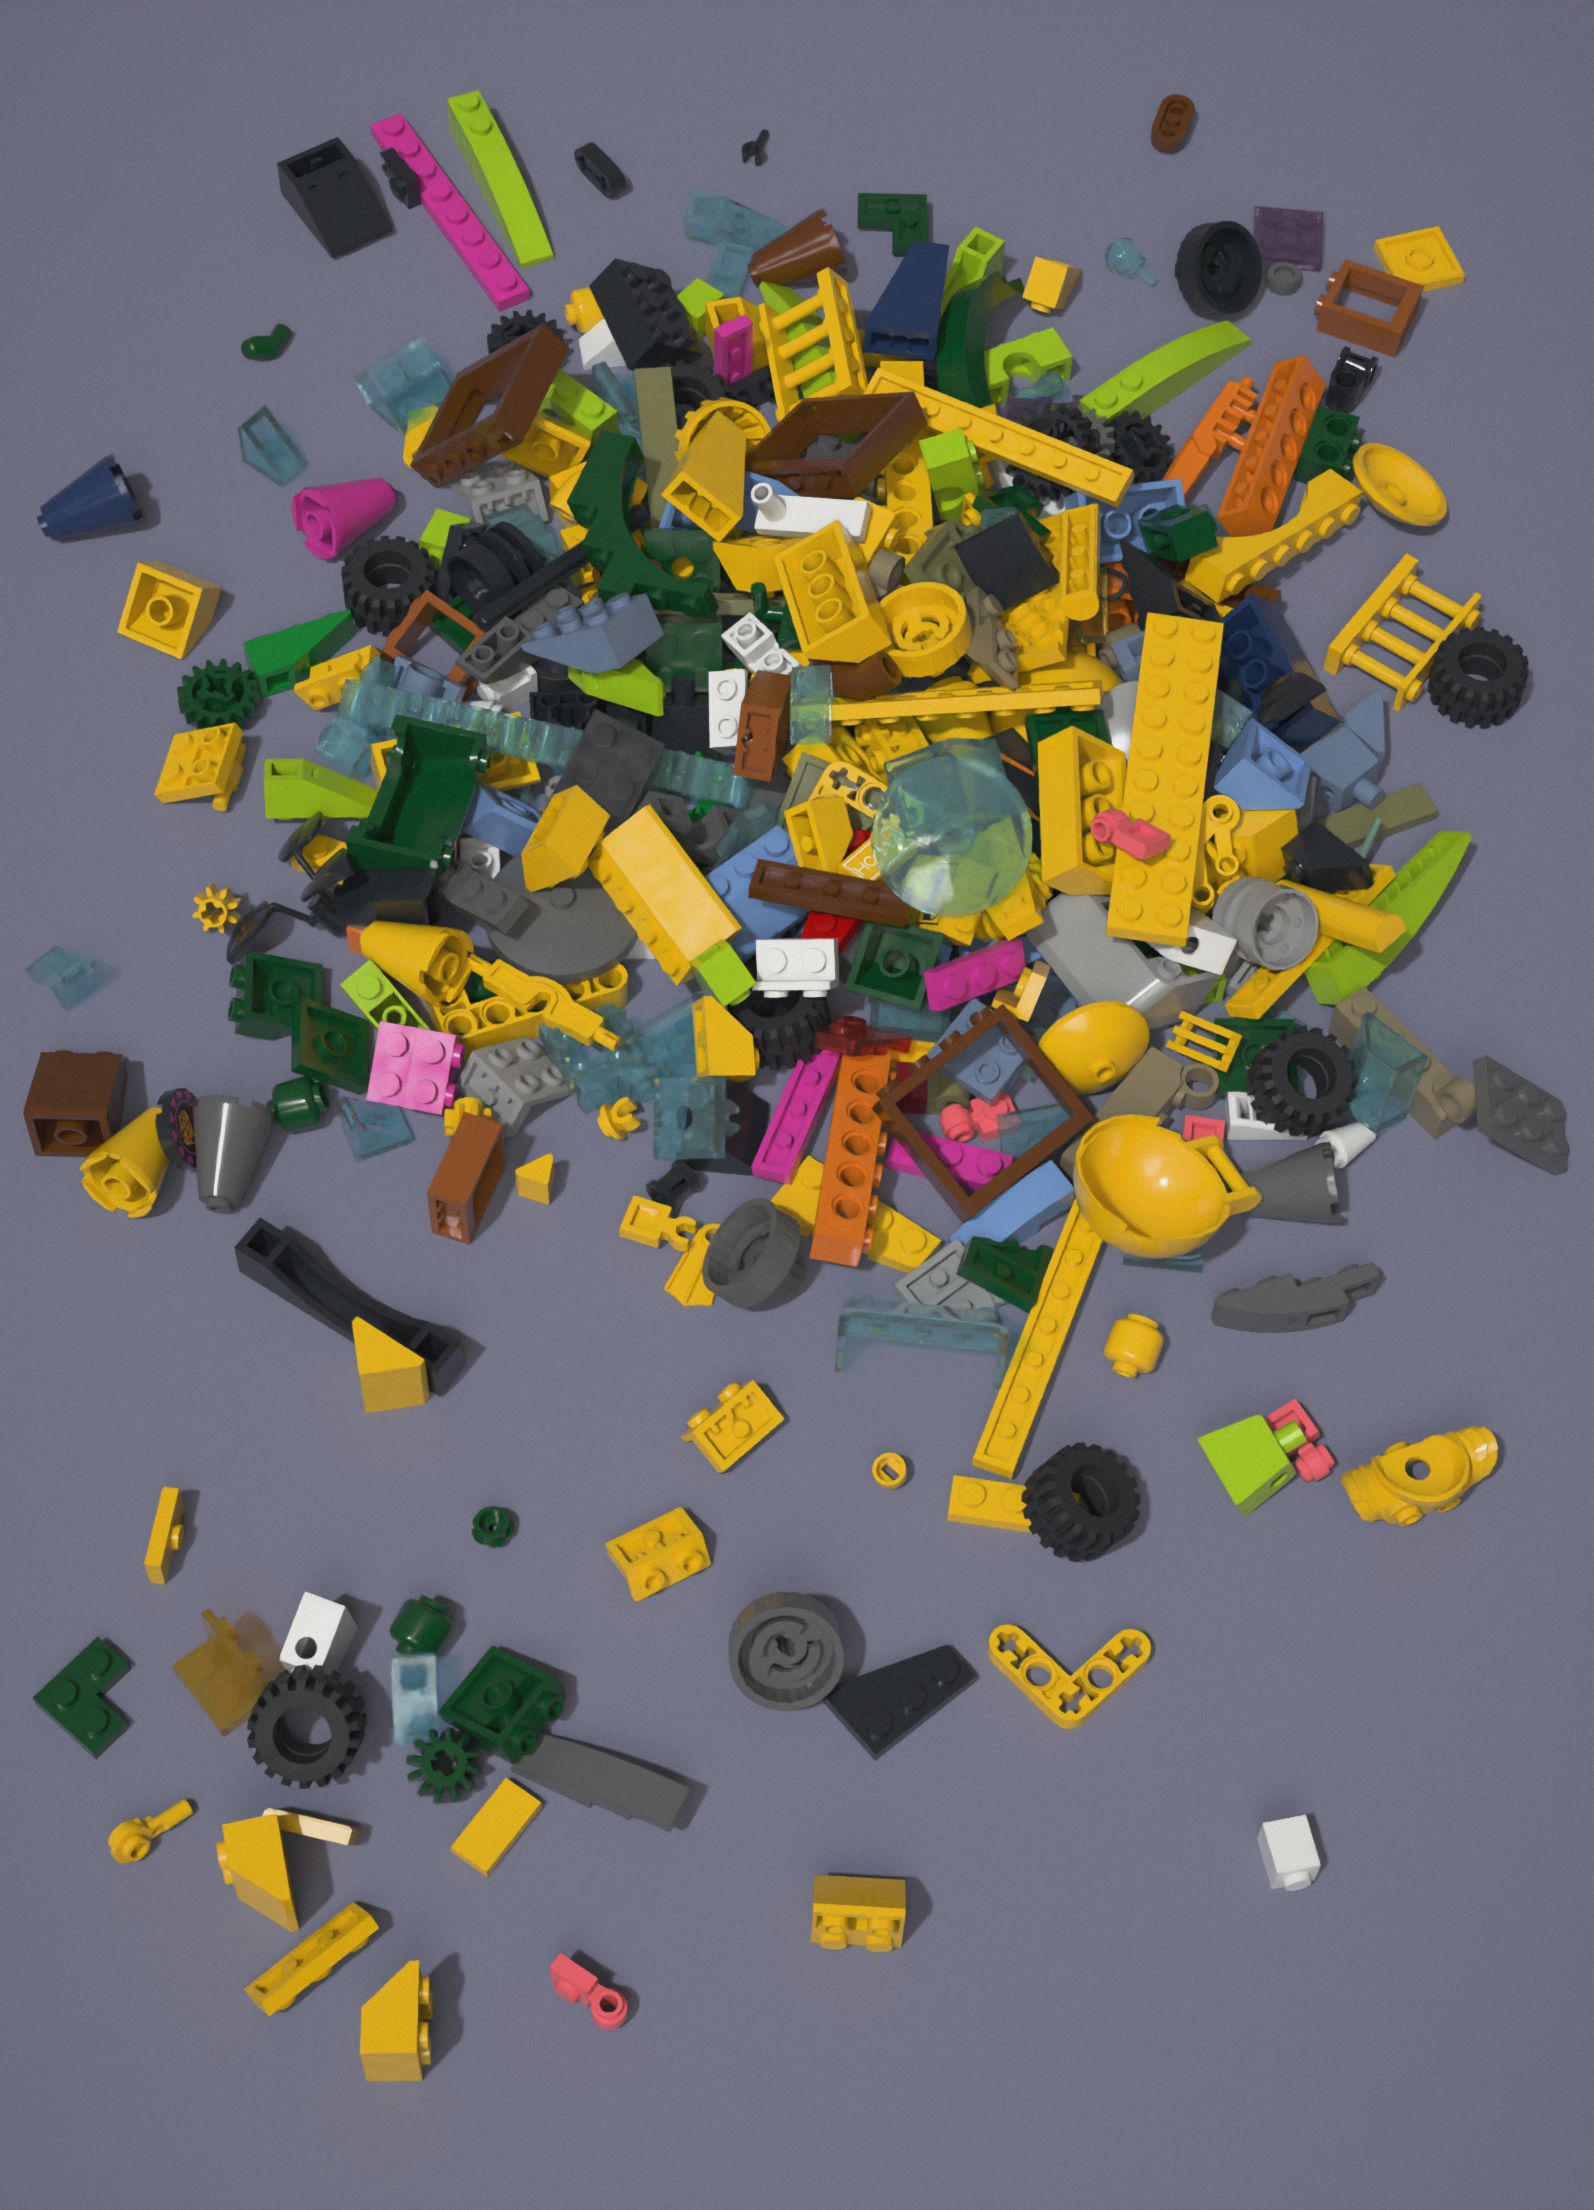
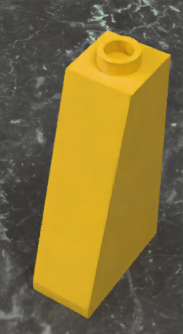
(711, 477)

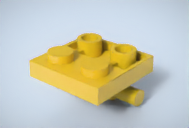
(203, 765)

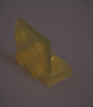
(222, 1676)

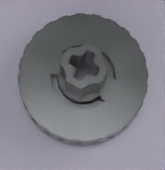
(754, 1255)
(778, 1632)

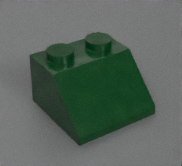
(893, 962)

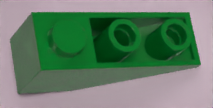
(287, 655)

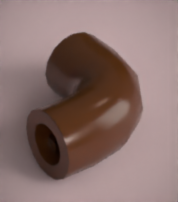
(863, 679)

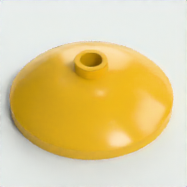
(1398, 485)
(1096, 1045)

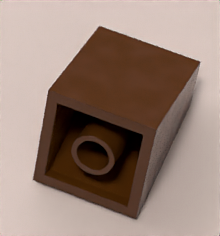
(75, 1102)

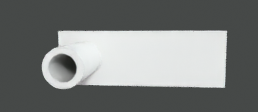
(806, 515)

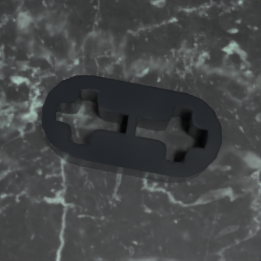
(600, 170)

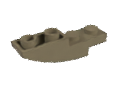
(991, 643)

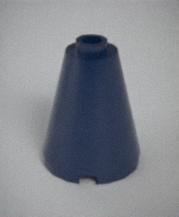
(91, 503)

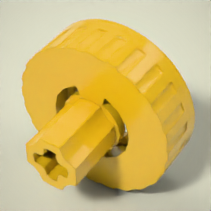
(926, 646)

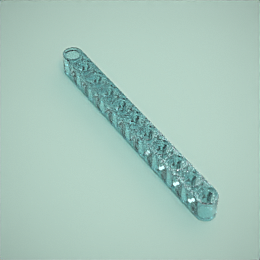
(538, 740)

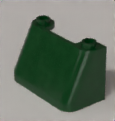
(421, 798)

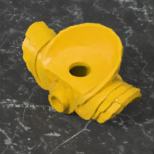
(1454, 1465)

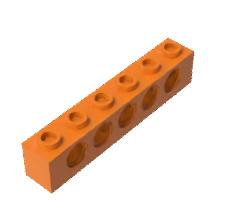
(1272, 448)
(851, 1162)

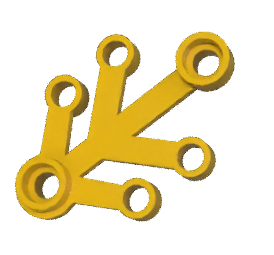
(1221, 830)

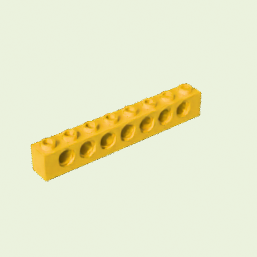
(906, 481)

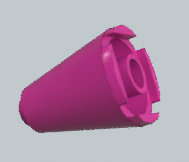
(340, 513)

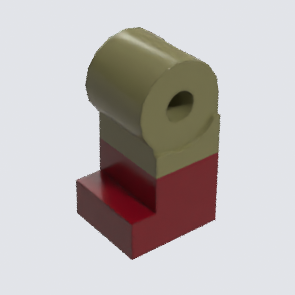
(931, 1095)

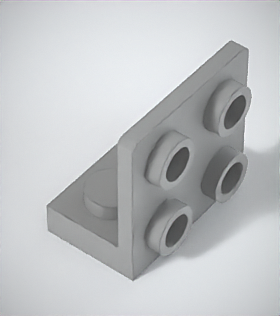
(500, 489)
(511, 1080)

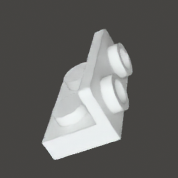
(725, 699)
(797, 965)

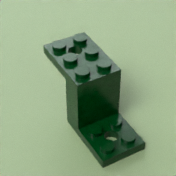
(688, 643)

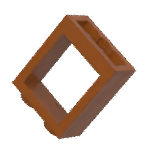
(1362, 328)
(419, 616)
(767, 721)
(467, 1178)

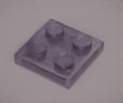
(1289, 237)

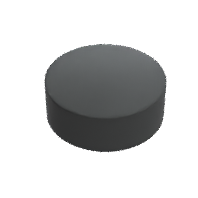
(1283, 278)

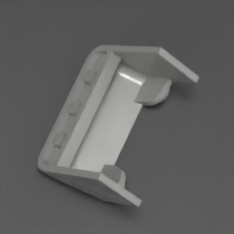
(1113, 967)

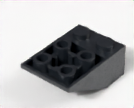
(332, 197)
(1161, 589)
(575, 709)

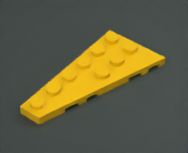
(1039, 620)

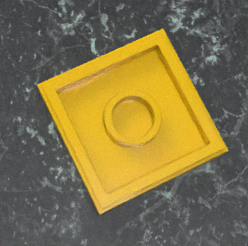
(1420, 258)

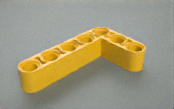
(478, 1018)

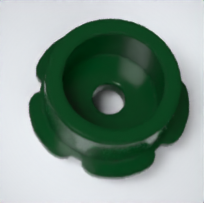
(492, 1516)

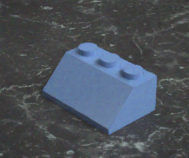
(1122, 522)
(756, 917)

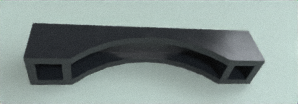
(294, 1275)

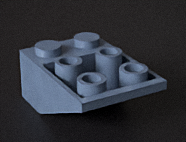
(597, 634)

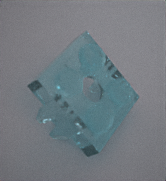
(575, 1066)
(710, 1118)

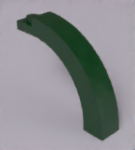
(963, 335)

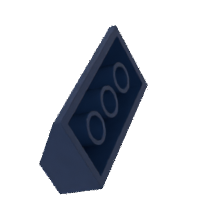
(1259, 651)

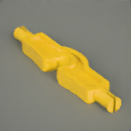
(561, 1013)

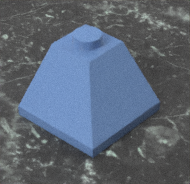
(1263, 771)

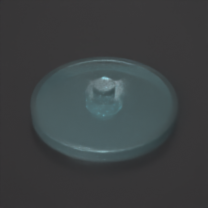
(951, 836)

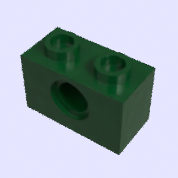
(1178, 532)

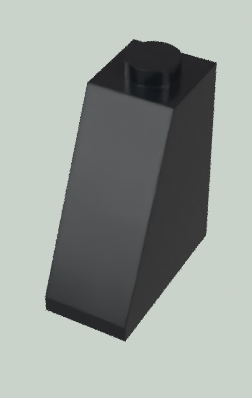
(388, 896)

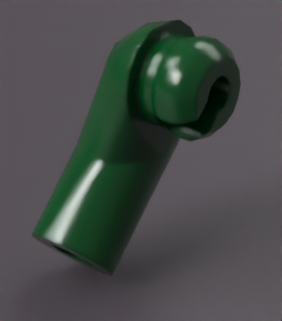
(266, 346)

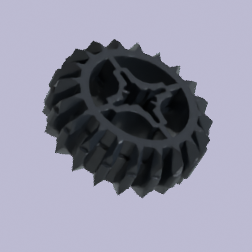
(1056, 423)

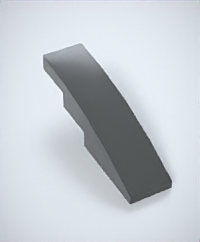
(603, 1780)

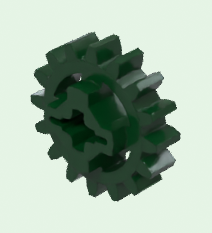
(218, 695)

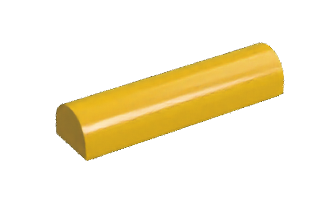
(1080, 562)
(1351, 920)

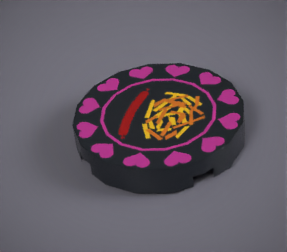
(176, 1127)

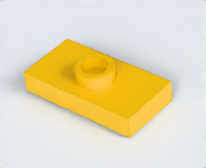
(165, 1536)

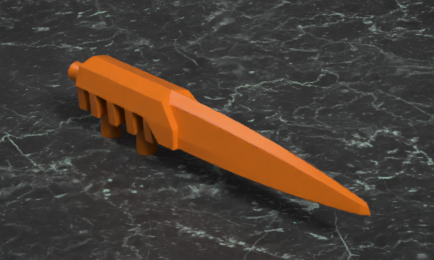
(1214, 433)

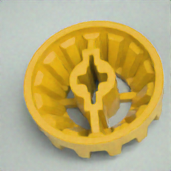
(739, 413)

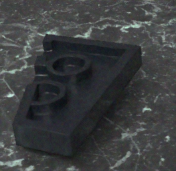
(898, 1698)

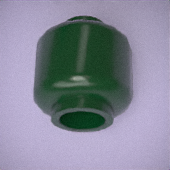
(299, 1104)
(421, 1627)

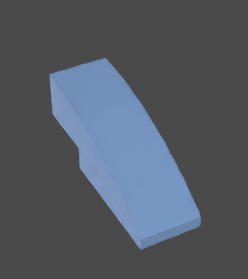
(1020, 1208)

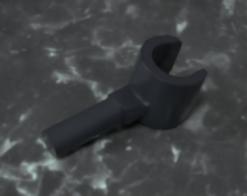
(755, 148)

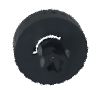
(1202, 268)

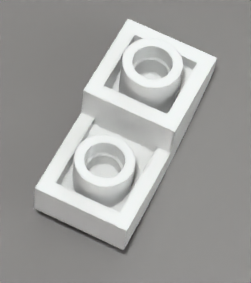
(758, 647)

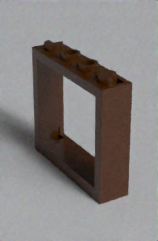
(524, 374)
(888, 418)
(923, 1068)

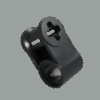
(1349, 380)

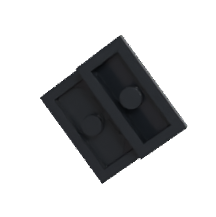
(1008, 561)

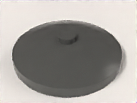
(566, 929)

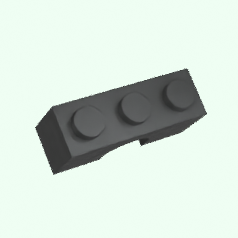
(698, 837)

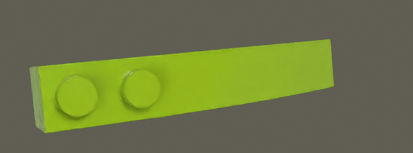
(498, 177)
(782, 299)
(1166, 372)
(1412, 896)

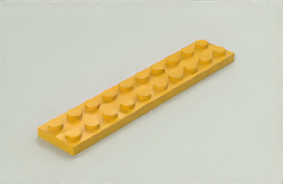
(1166, 777)

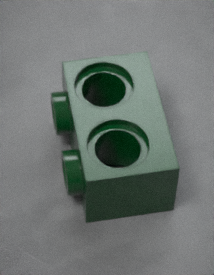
(1329, 444)

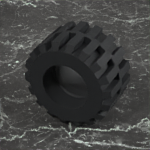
(695, 385)
(381, 564)
(1472, 699)
(782, 1026)
(1325, 1064)
(1101, 1485)
(296, 1759)

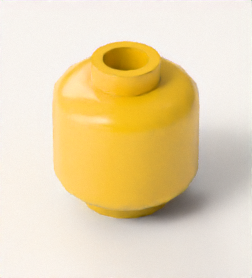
(582, 310)
(1133, 1345)

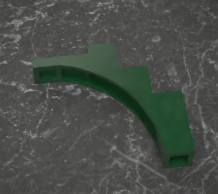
(603, 506)

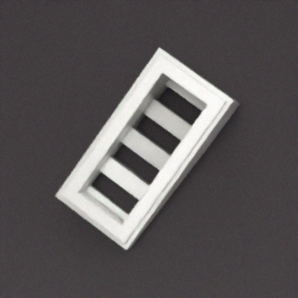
(1250, 1129)

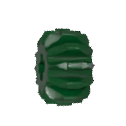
(436, 1779)

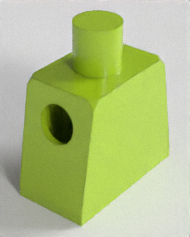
(1252, 1459)

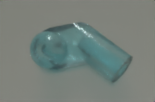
(1047, 385)

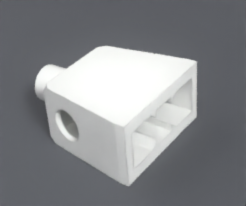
(1212, 948)
(318, 1630)

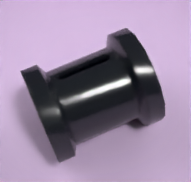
(673, 1184)

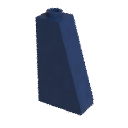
(910, 307)

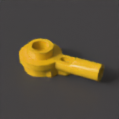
(133, 1837)

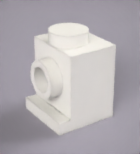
(511, 691)
(480, 857)

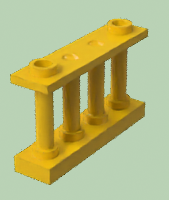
(844, 341)
(1385, 604)

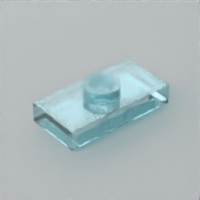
(1026, 1127)

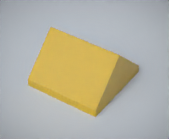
(388, 1371)

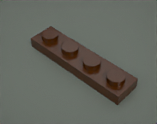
(827, 893)

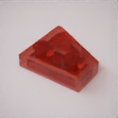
(855, 1038)

